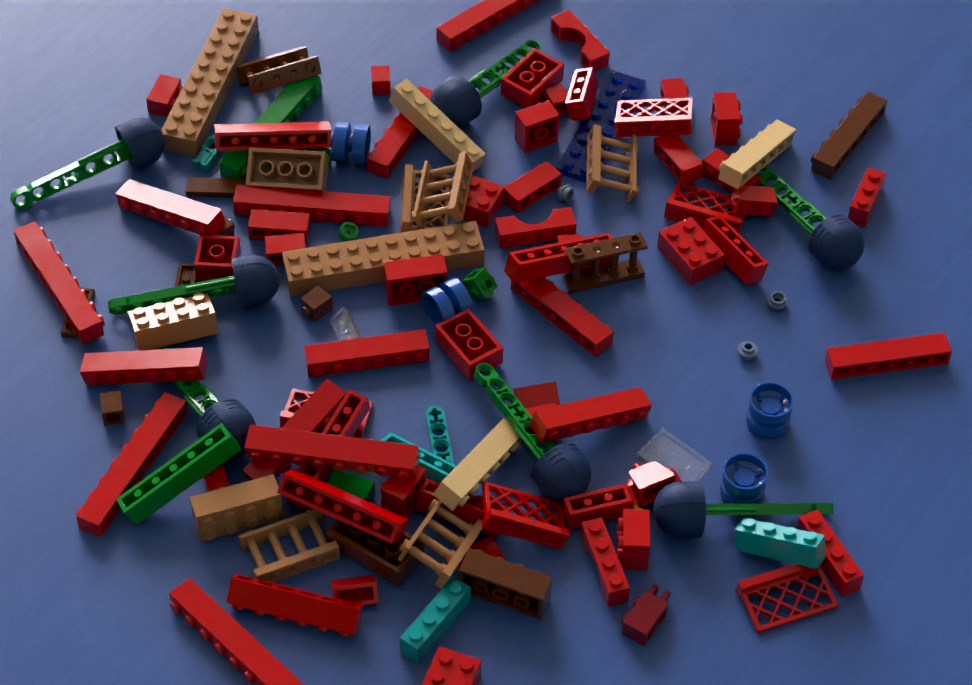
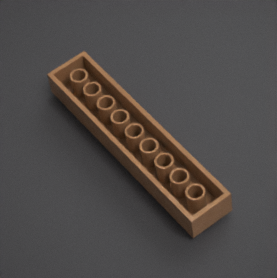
(209, 82)
(363, 259)

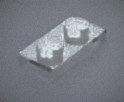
(344, 325)

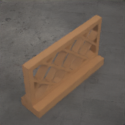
(408, 196)

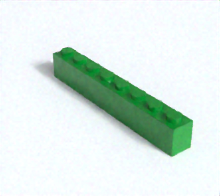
(283, 109)

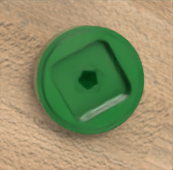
(348, 231)

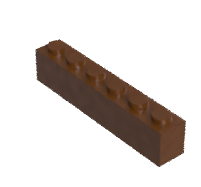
(848, 135)

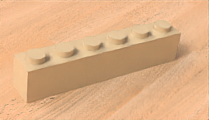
(434, 124)
(756, 154)
(477, 465)

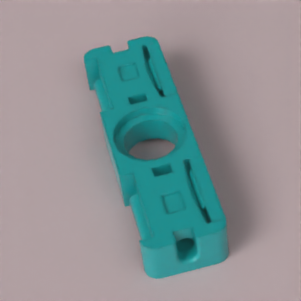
(206, 156)

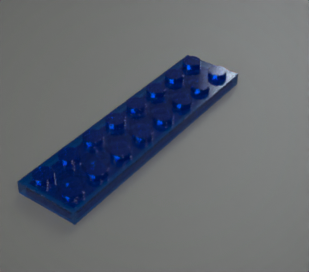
(616, 88)

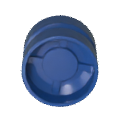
(345, 142)
(446, 301)
(769, 409)
(743, 479)

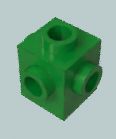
(480, 284)

